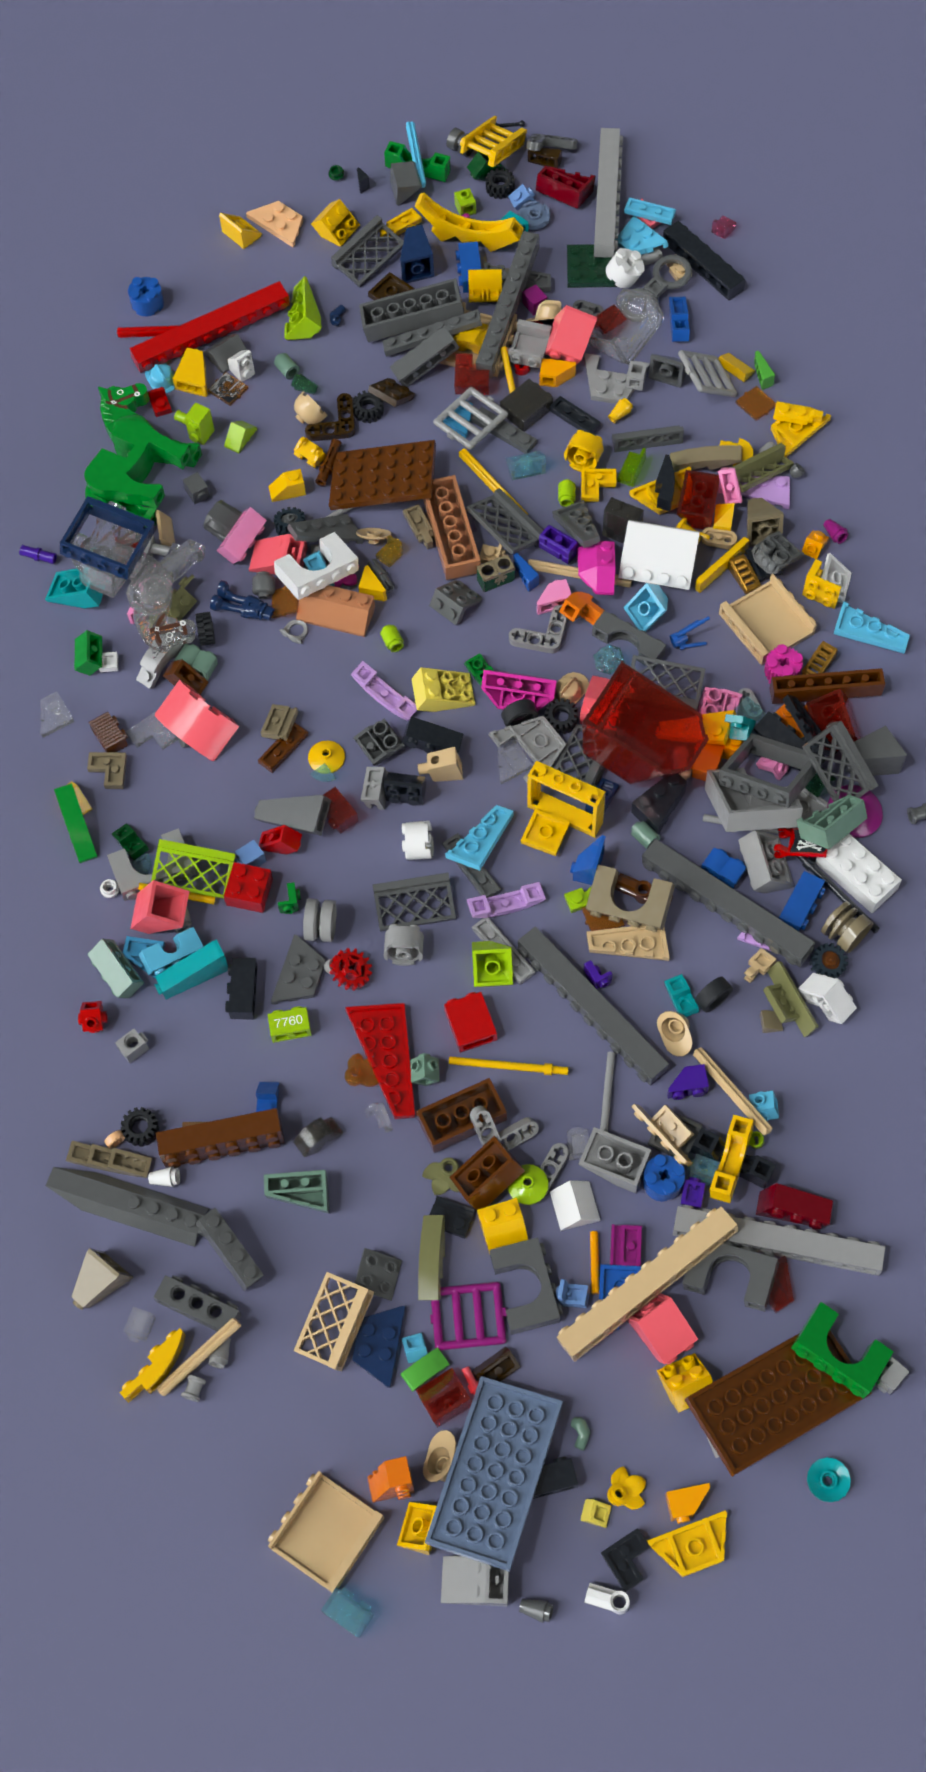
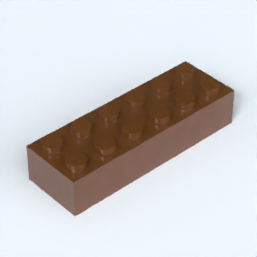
(220, 1138)

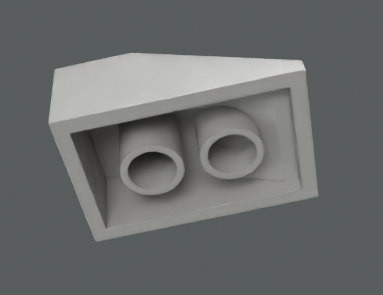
(615, 1159)

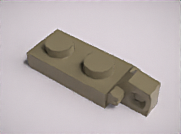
(419, 525)

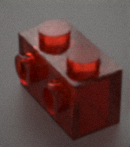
(340, 813)

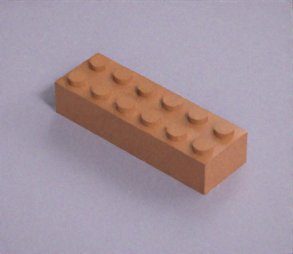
(452, 529)

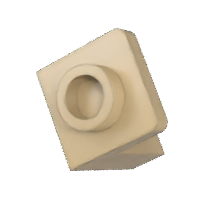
(490, 553)

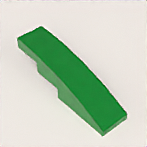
(75, 823)

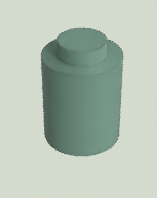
(286, 365)
(644, 833)

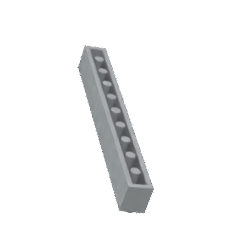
(607, 192)
(794, 1243)

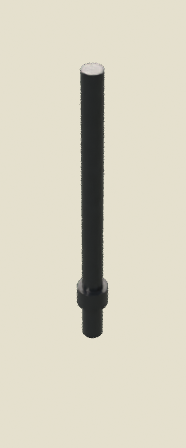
(809, 864)

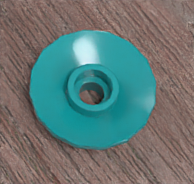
(836, 1472)

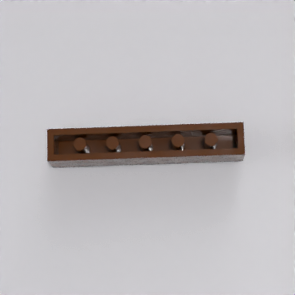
(812, 686)

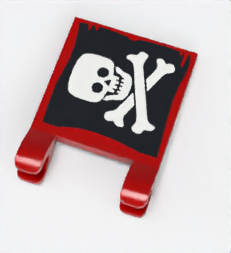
(797, 846)

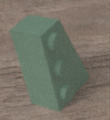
(833, 823)
(302, 1189)

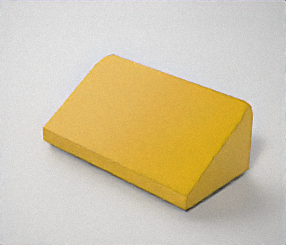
(736, 366)

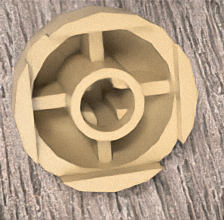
(308, 410)

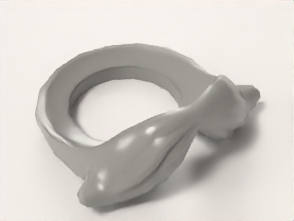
(297, 639)

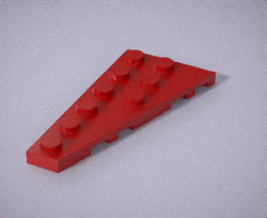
(385, 1044)

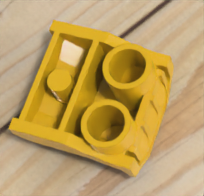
(472, 338)

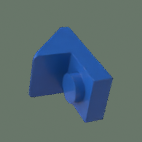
(267, 1095)

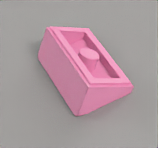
(730, 485)

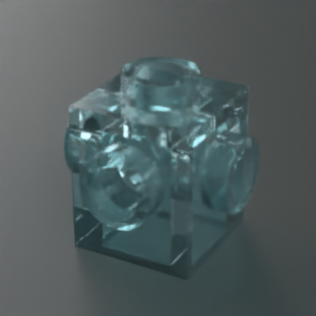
(608, 659)

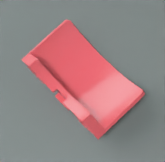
(195, 722)

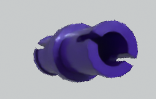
(38, 554)

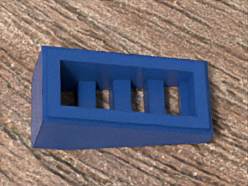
(527, 573)

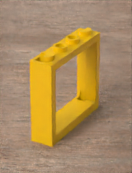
(569, 786)

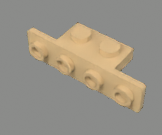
(669, 1129)

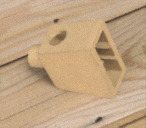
(442, 765)

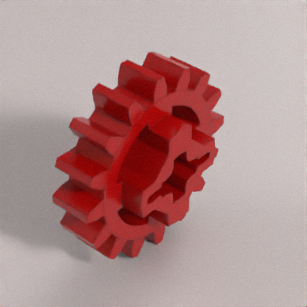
(350, 977)

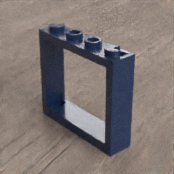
(116, 516)

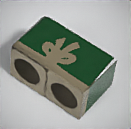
(495, 580)

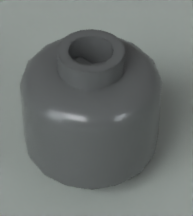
(263, 585)

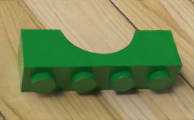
(436, 167)

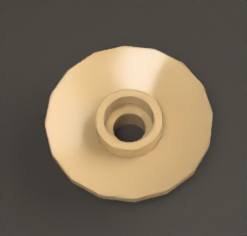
(373, 535)

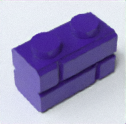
(558, 544)

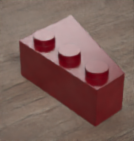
(564, 186)

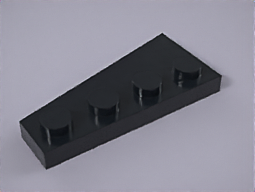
(805, 723)

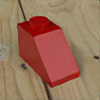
(280, 840)

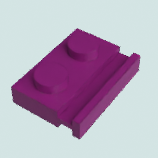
(625, 1245)

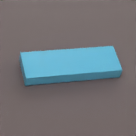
(650, 211)

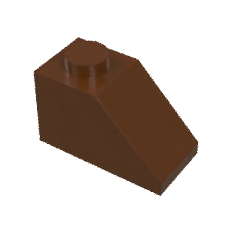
(183, 671)

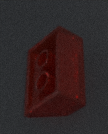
(698, 498)
(833, 708)

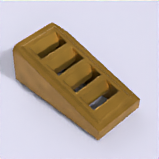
(741, 563)
(825, 651)

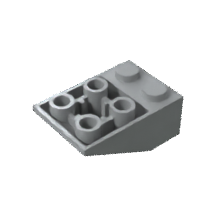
(473, 1583)

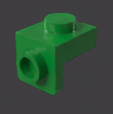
(290, 906)

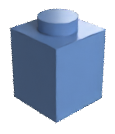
(250, 854)

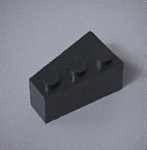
(659, 801)

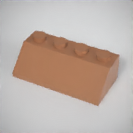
(337, 610)

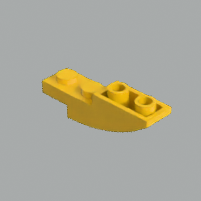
(163, 1359)

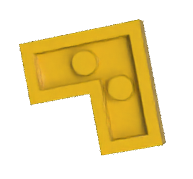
(593, 479)

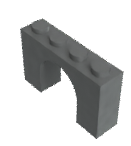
(760, 1266)
(543, 1309)

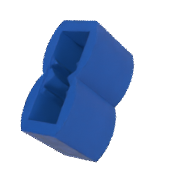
(723, 867)

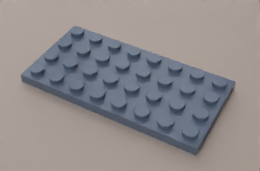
(494, 1473)

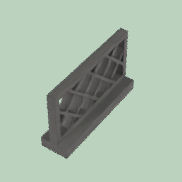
(356, 244)
(513, 516)
(691, 702)
(849, 754)
(595, 769)
(407, 887)

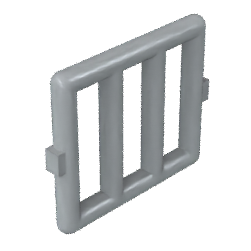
(708, 387)
(450, 411)

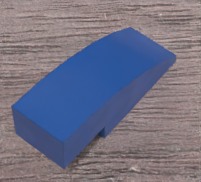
(679, 319)

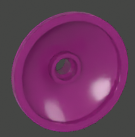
(873, 811)

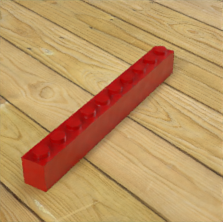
(210, 326)

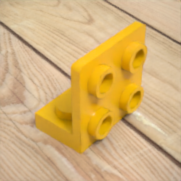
(820, 589)

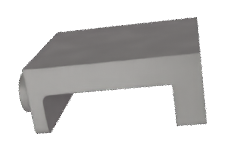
(529, 343)

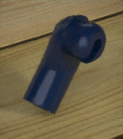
(335, 318)

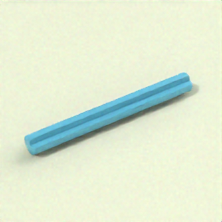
(415, 150)

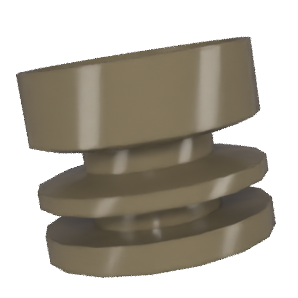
(843, 924)

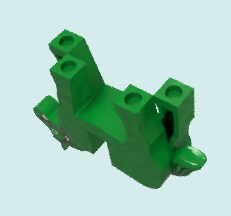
(137, 447)

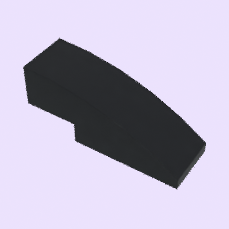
(665, 484)

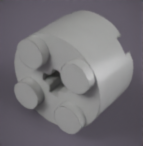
(403, 944)

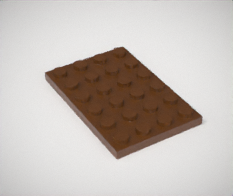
(383, 475)

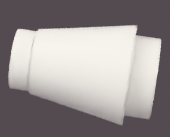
(165, 1177)

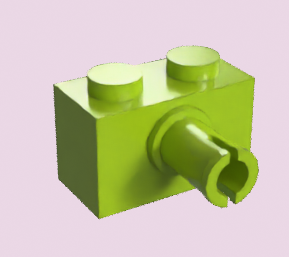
(198, 422)

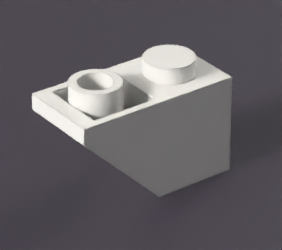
(242, 365)

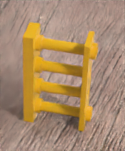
(499, 151)

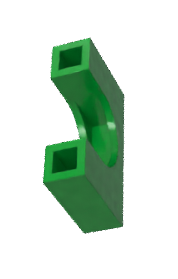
(812, 1345)

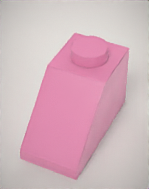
(552, 596)

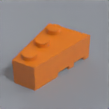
(391, 1480)

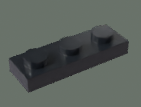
(574, 415)

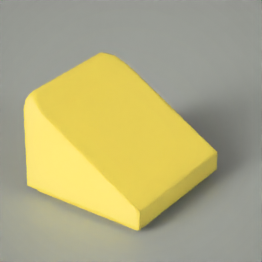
(595, 1513)

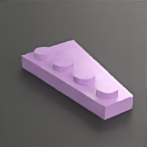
(774, 490)

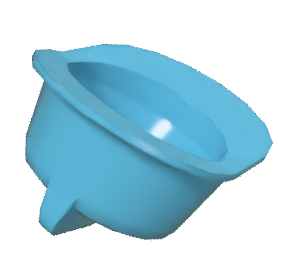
(161, 376)

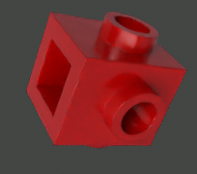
(92, 1016)

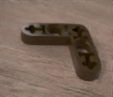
(338, 426)

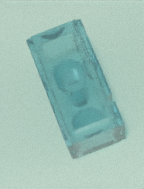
(347, 1612)

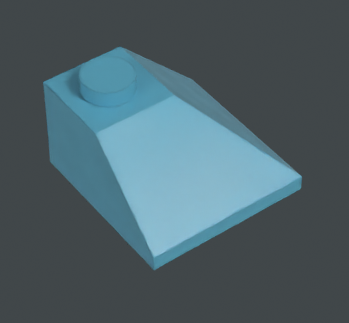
(647, 606)

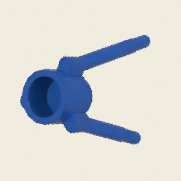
(680, 638)

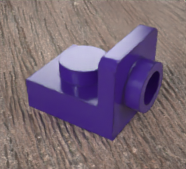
(595, 976)
(692, 1192)

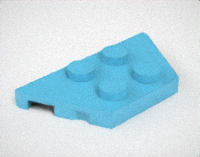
(640, 237)

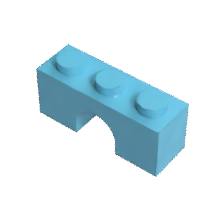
(156, 959)

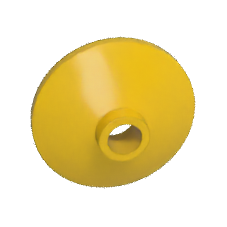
(333, 760)

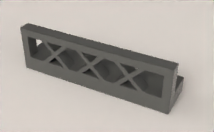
(647, 438)

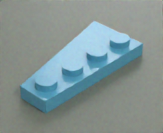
(860, 627)
(481, 839)

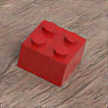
(248, 887)

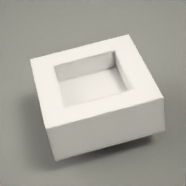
(109, 662)

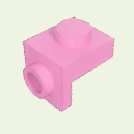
(777, 768)

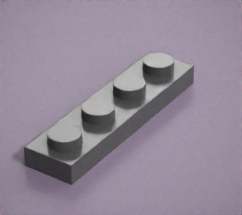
(508, 433)

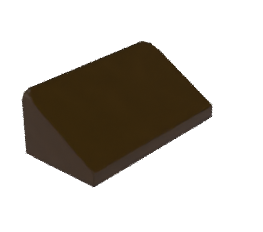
(497, 1366)

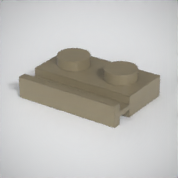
(279, 722)

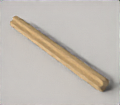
(569, 571)
(732, 1091)

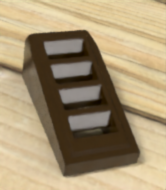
(549, 157)

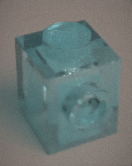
(703, 1168)

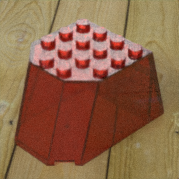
(642, 729)

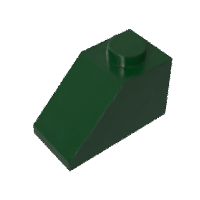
(479, 166)

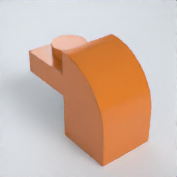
(581, 605)

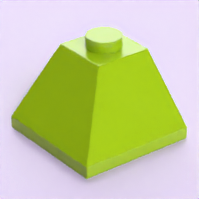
(491, 964)

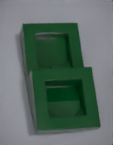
(130, 841)

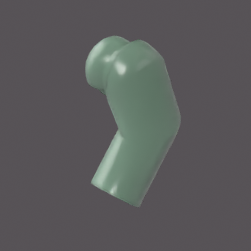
(582, 1430)

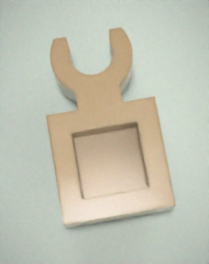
(676, 270)

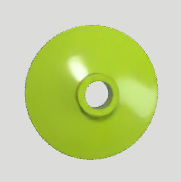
(535, 1191)

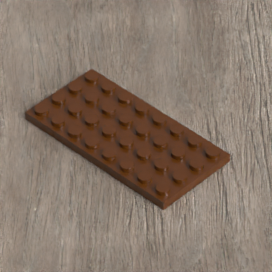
(768, 1404)

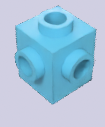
(766, 1104)

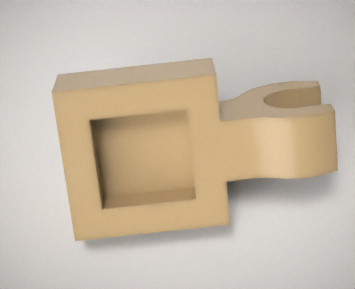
(759, 963)

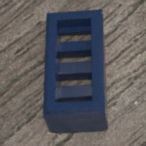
(609, 794)

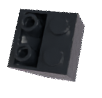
(405, 788)

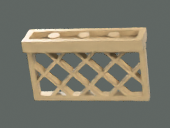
(349, 1329)

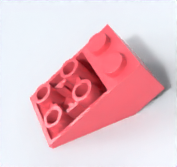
(273, 548)

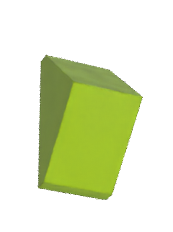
(238, 435)

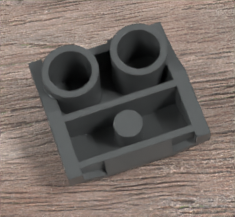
(221, 519)
(775, 553)
(378, 742)

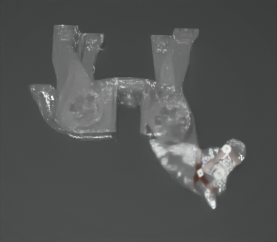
(150, 585)

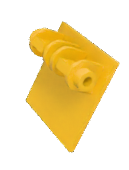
(485, 285)

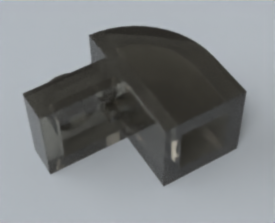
(316, 1134)

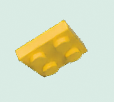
(545, 832)

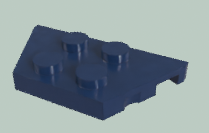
(378, 1343)

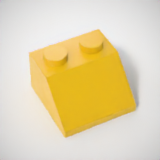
(502, 1224)

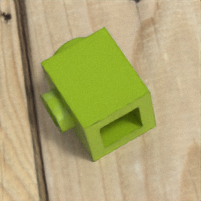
(465, 202)

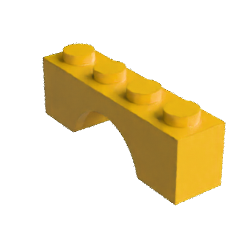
(732, 1159)

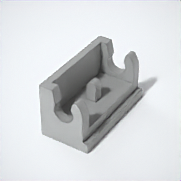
(373, 787)

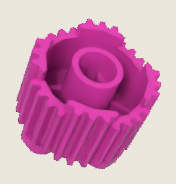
(783, 662)

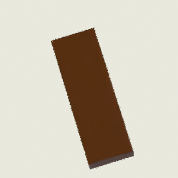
(282, 749)

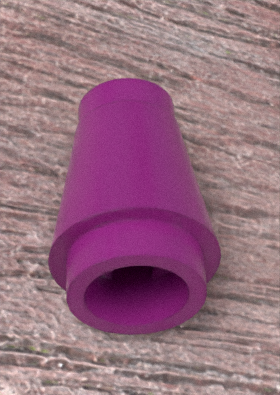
(835, 531)

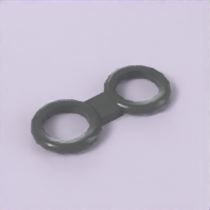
(658, 285)

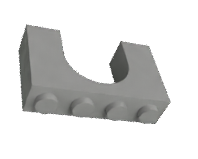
(129, 879)

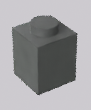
(196, 488)

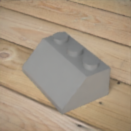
(764, 870)

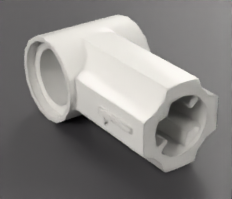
(604, 1598)

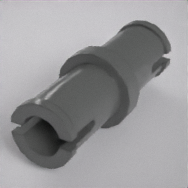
(381, 575)

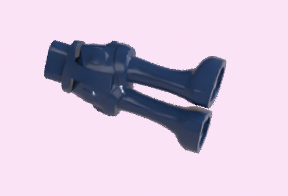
(250, 606)

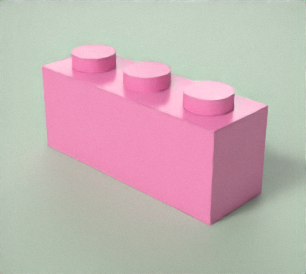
(242, 536)

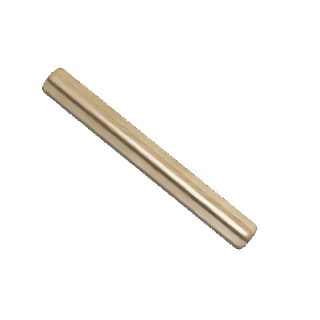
(199, 1356)

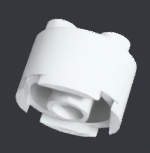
(625, 267)
(418, 841)

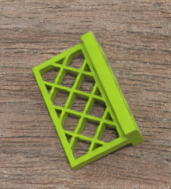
(195, 852)

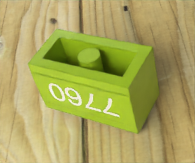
(289, 1024)

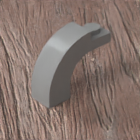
(152, 668)

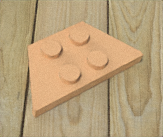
(278, 220)

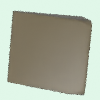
(770, 1021)

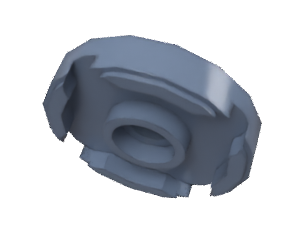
(536, 214)

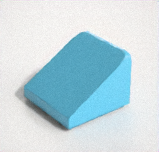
(414, 1347)

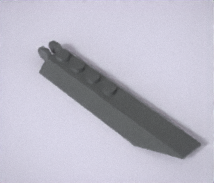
(128, 1204)

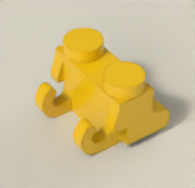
(309, 451)

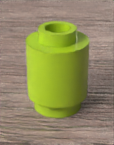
(566, 492)
(392, 638)

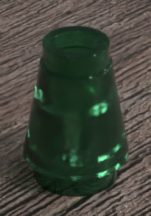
(302, 384)

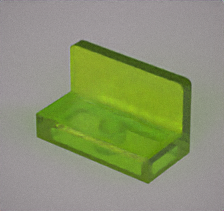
(632, 468)

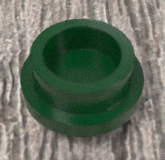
(336, 173)

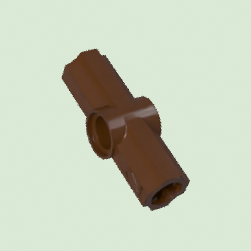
(632, 887)

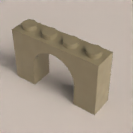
(651, 914)

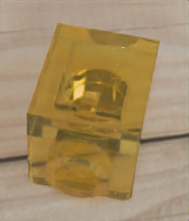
(390, 552)

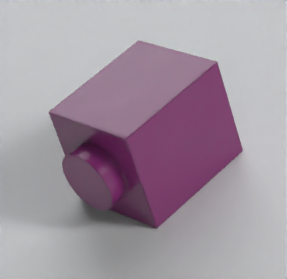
(532, 298)

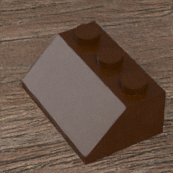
(487, 1174)

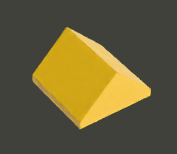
(238, 229)
(416, 1527)

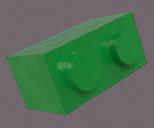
(88, 653)

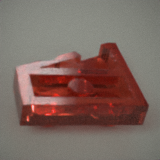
(781, 1293)

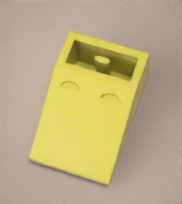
(442, 690)

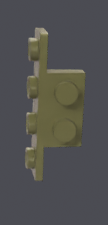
(181, 599)
(787, 1000)

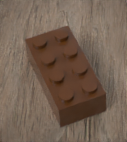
(449, 1118)

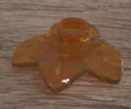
(363, 1070)

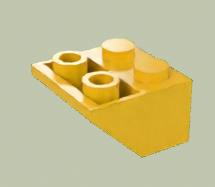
(335, 223)
(684, 1379)

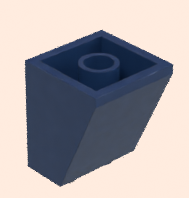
(416, 256)

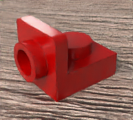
(159, 402)

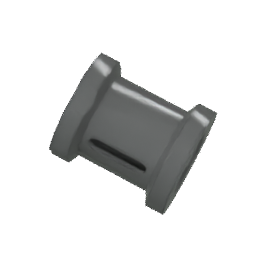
(917, 813)

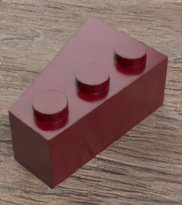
(794, 1206)

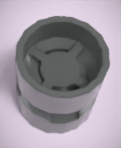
(454, 139)

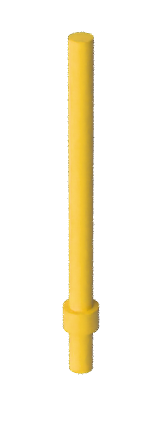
(547, 1068)

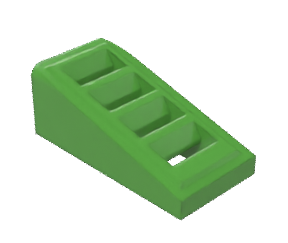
(764, 372)

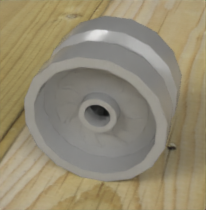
(319, 920)

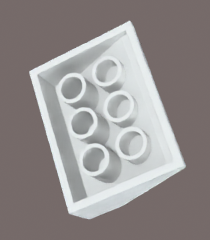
(659, 554)

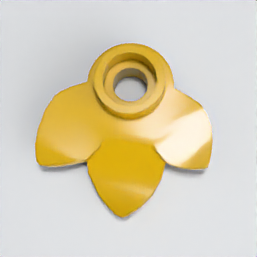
(629, 1487)

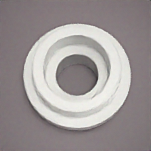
(108, 884)

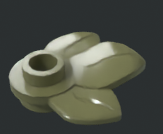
(440, 1177)

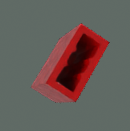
(470, 1021)

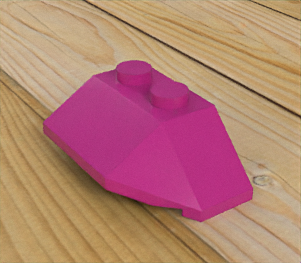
(597, 567)
(509, 687)

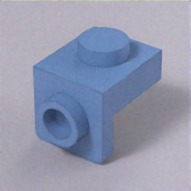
(521, 196)
(572, 1294)

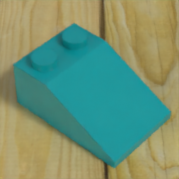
(70, 591)

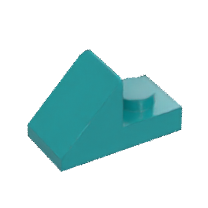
(740, 726)

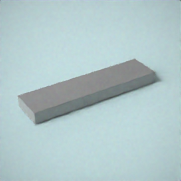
(487, 931)

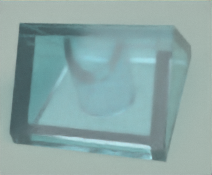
(526, 465)

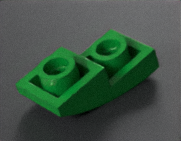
(476, 666)

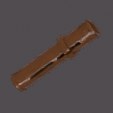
(326, 467)

